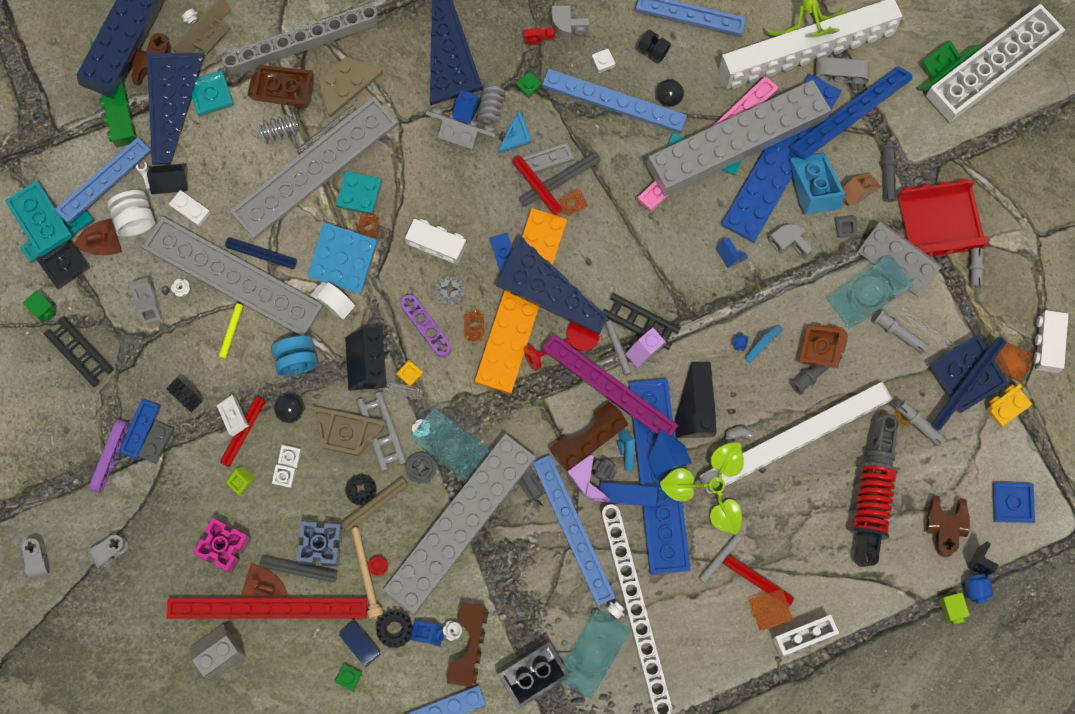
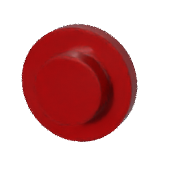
(378, 565)

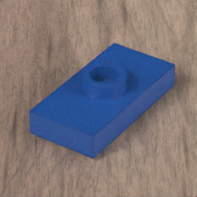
(502, 249)

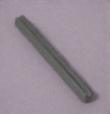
(562, 177)

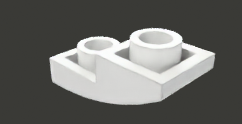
(287, 466)

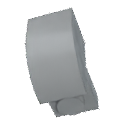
(565, 26)
(790, 236)
(146, 300)

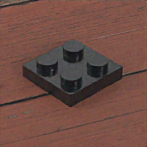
(63, 264)

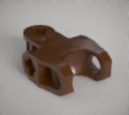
(140, 61)
(947, 527)

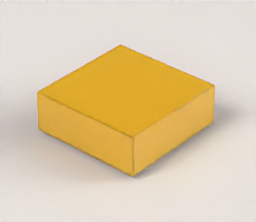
(409, 373)

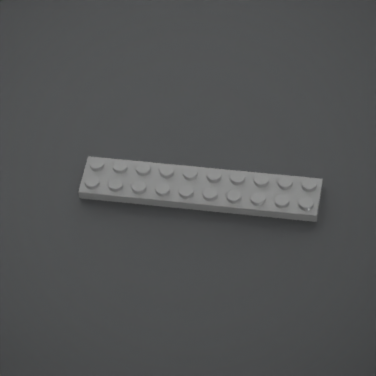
(313, 168)
(233, 277)
(459, 524)

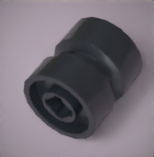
(654, 46)

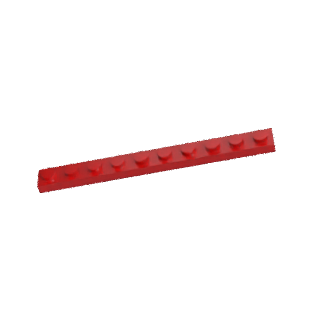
(266, 608)

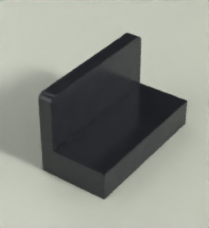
(167, 178)
(981, 564)

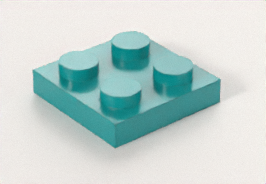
(211, 93)
(359, 192)

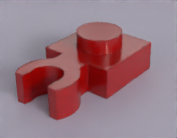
(537, 35)

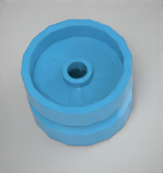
(294, 355)

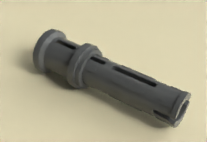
(889, 164)
(808, 378)

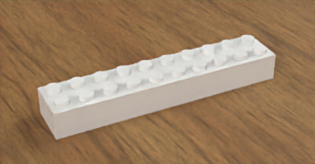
(799, 48)

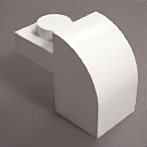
(333, 299)

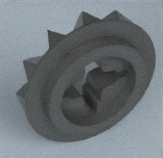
(415, 461)

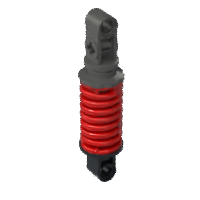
(876, 492)

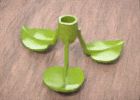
(810, 6)
(726, 459)

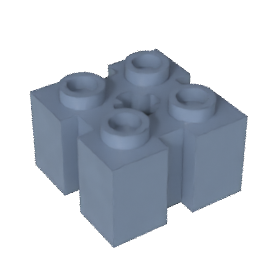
(312, 535)

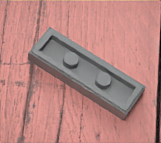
(549, 158)

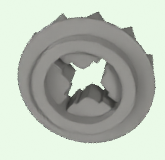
(455, 296)

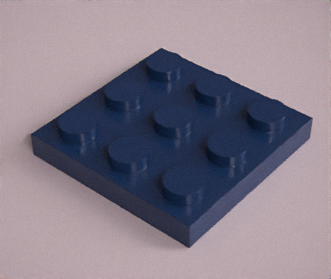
(957, 364)

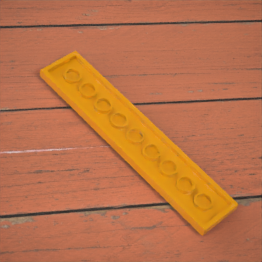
(516, 315)

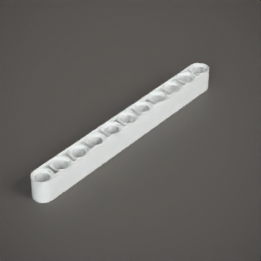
(806, 432)
(636, 600)

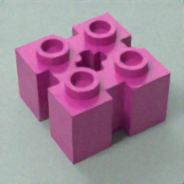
(218, 534)

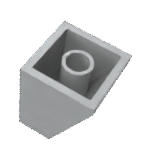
(216, 653)

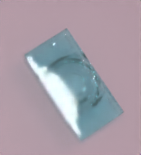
(870, 292)
(450, 445)
(594, 653)

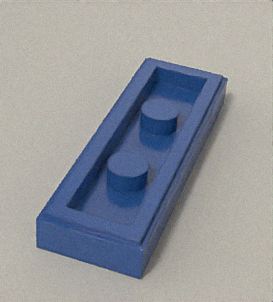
(139, 429)
(631, 494)

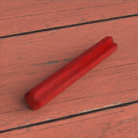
(537, 185)
(239, 438)
(754, 577)

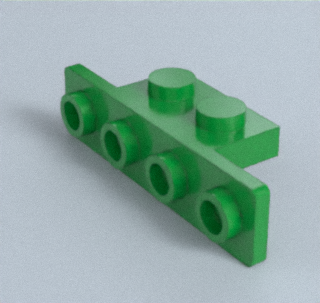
(943, 61)

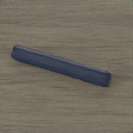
(261, 253)

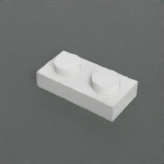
(189, 208)
(232, 415)

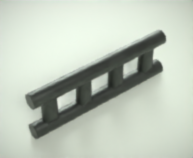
(637, 310)
(78, 363)

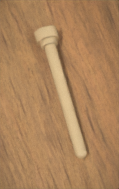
(374, 609)

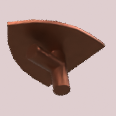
(99, 239)
(262, 584)

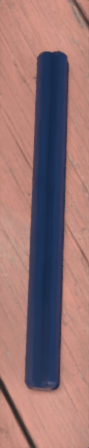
(968, 383)

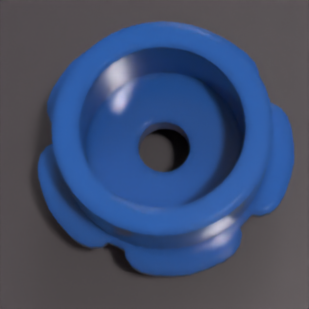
(740, 342)

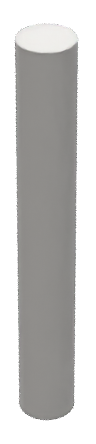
(618, 348)
(720, 558)

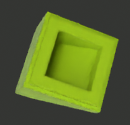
(240, 480)

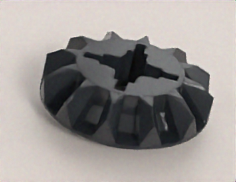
(361, 498)

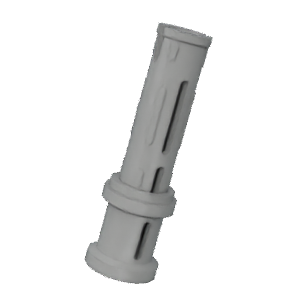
(892, 326)

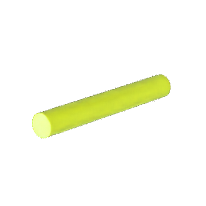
(230, 331)

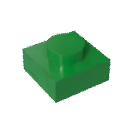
(528, 84)
(348, 677)

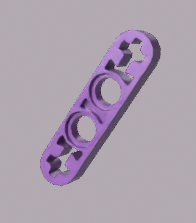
(425, 326)
(109, 456)

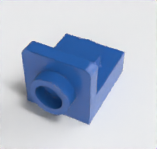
(427, 633)

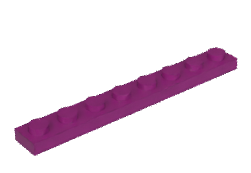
(608, 386)

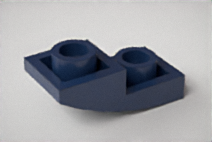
(359, 644)

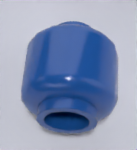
(979, 588)

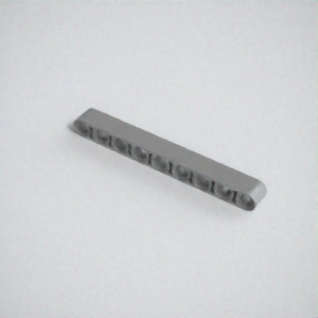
(294, 46)

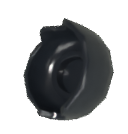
(669, 93)
(289, 408)

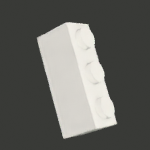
(436, 241)
(1051, 341)
(805, 636)

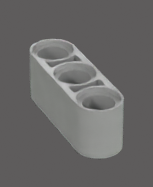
(842, 70)

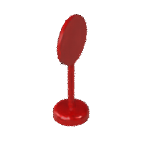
(577, 337)

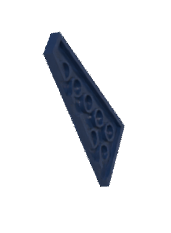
(450, 56)
(170, 89)
(543, 285)

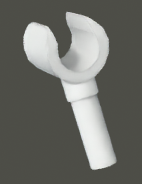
(143, 172)

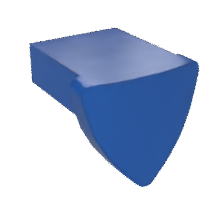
(729, 253)

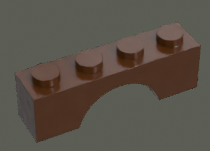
(571, 451)
(463, 670)

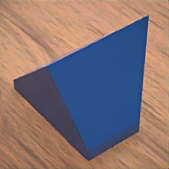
(667, 455)

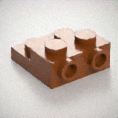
(823, 346)

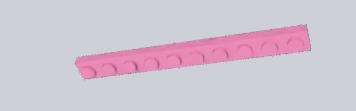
(757, 95)

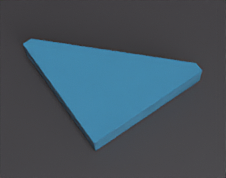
(516, 135)
(763, 343)
(626, 448)

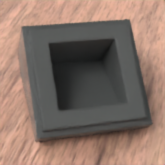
(846, 226)

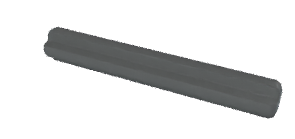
(298, 569)

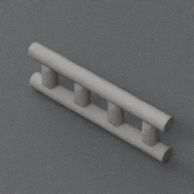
(392, 437)

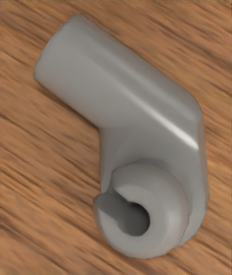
(737, 432)

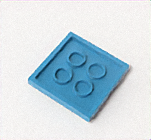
(342, 257)

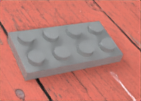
(914, 262)

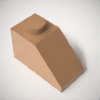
(860, 188)

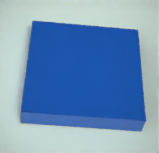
(1013, 502)

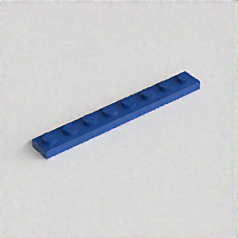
(851, 113)

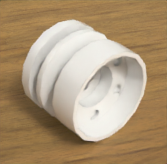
(131, 213)

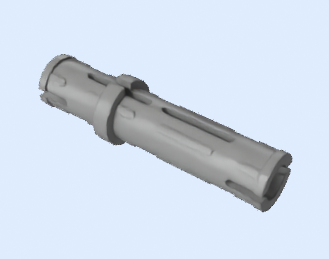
(914, 417)

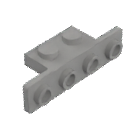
(459, 131)

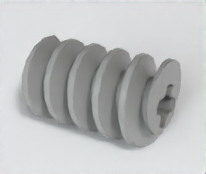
(490, 103)
(279, 128)

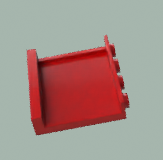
(942, 218)

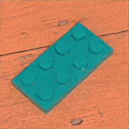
(38, 218)

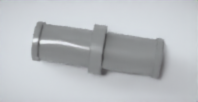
(977, 267)

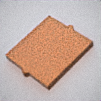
(1014, 361)
(771, 610)

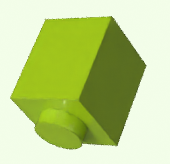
(954, 608)

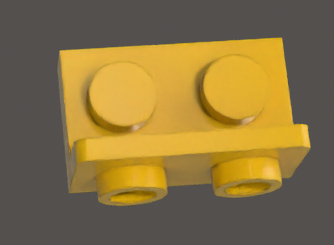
(1008, 406)

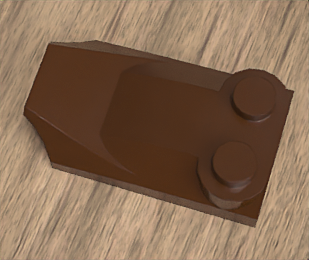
(282, 86)

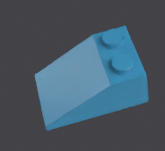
(817, 184)

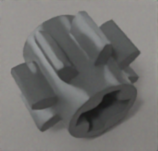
(604, 470)

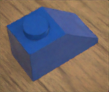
(466, 106)

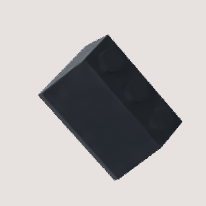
(366, 359)
(532, 673)

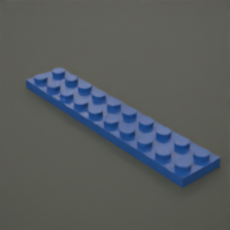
(769, 178)
(666, 522)

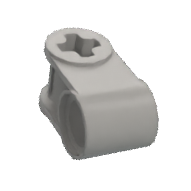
(105, 552)
(36, 560)

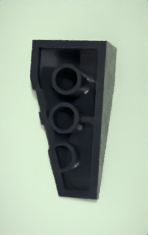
(697, 407)

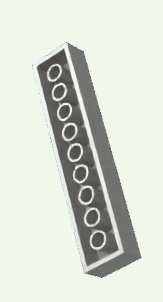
(738, 137)

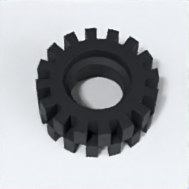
(184, 395)
(403, 638)

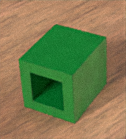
(40, 307)

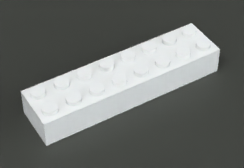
(995, 63)

